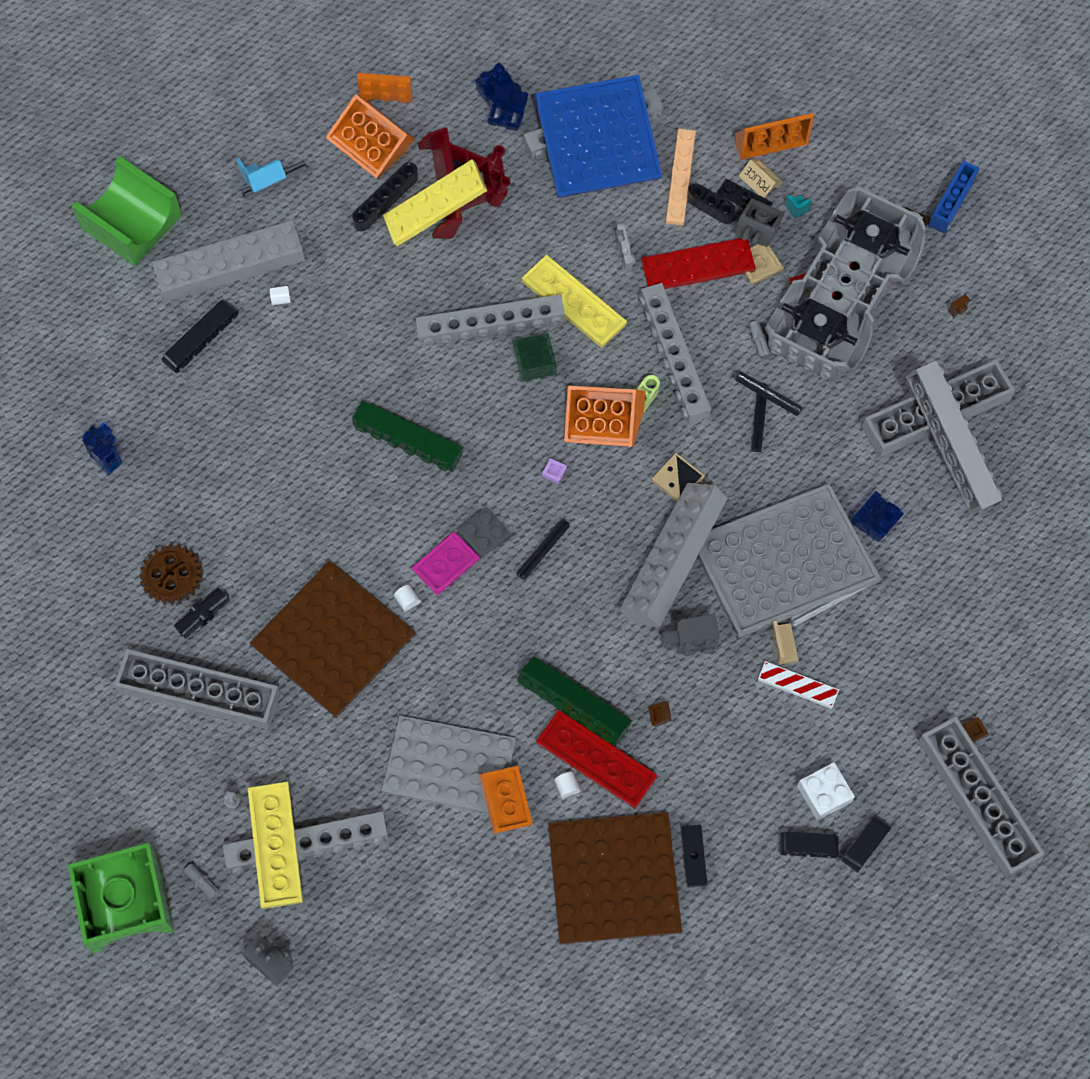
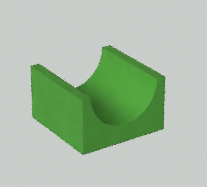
(130, 213)
(120, 896)

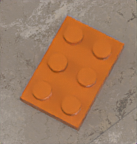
(385, 87)
(505, 799)

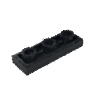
(736, 194)
(693, 844)

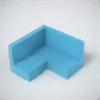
(261, 177)

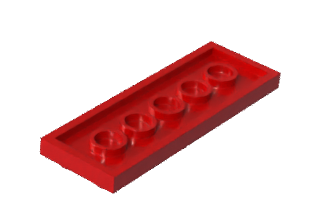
(699, 264)
(596, 759)

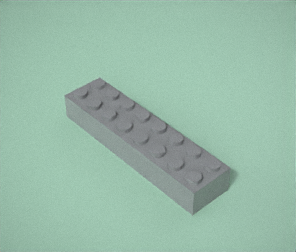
(228, 261)
(905, 423)
(953, 437)
(673, 554)
(197, 689)
(981, 797)

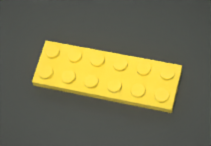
(435, 202)
(580, 304)
(275, 845)

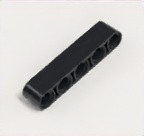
(386, 189)
(199, 335)

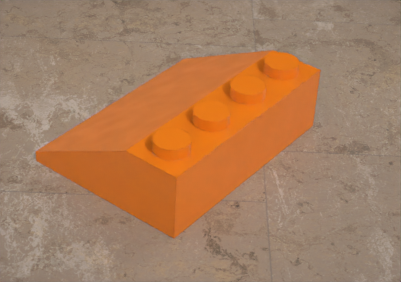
(369, 136)
(774, 136)
(603, 415)

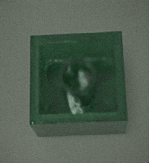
(534, 357)

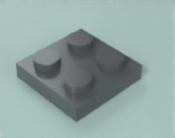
(483, 532)

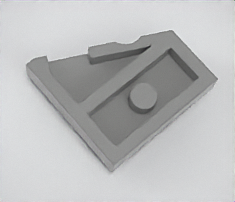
(624, 248)

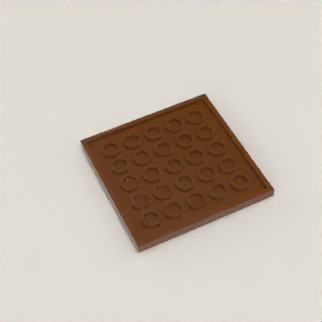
(332, 639)
(614, 878)

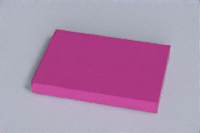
(445, 563)

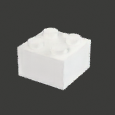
(825, 791)

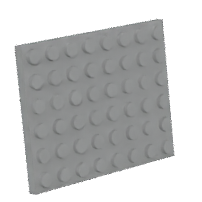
(785, 560)

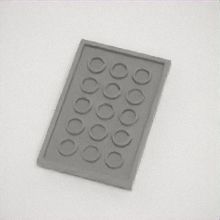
(444, 763)

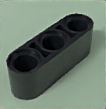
(707, 196)
(809, 844)
(866, 844)

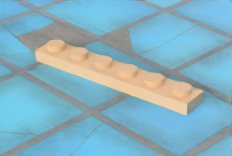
(680, 177)

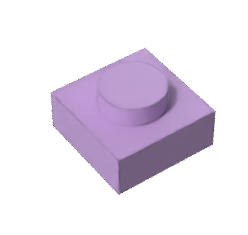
(554, 471)

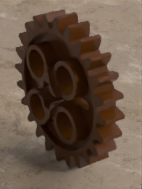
(159, 564)

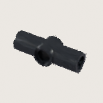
(201, 612)

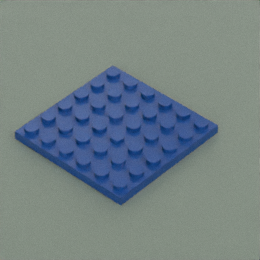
(598, 136)

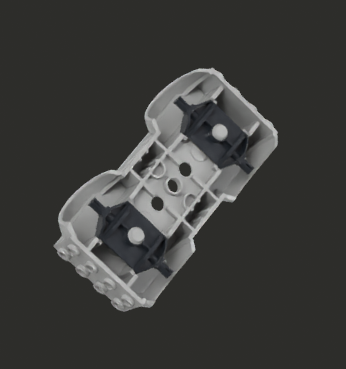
(833, 333)

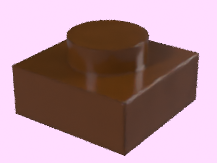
(959, 306)
(660, 713)
(975, 729)

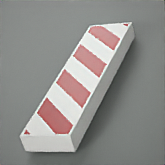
(798, 685)

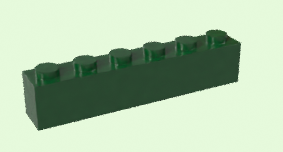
(407, 436)
(574, 701)

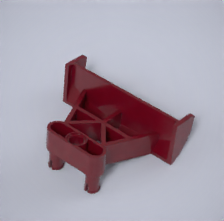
(491, 167)

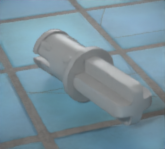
(759, 338)
(232, 801)
(201, 881)

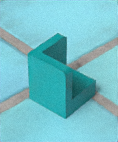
(798, 206)

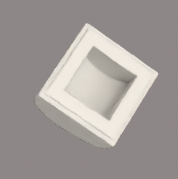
(280, 295)
(406, 597)
(567, 784)

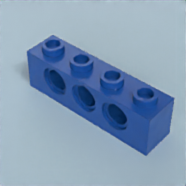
(954, 197)

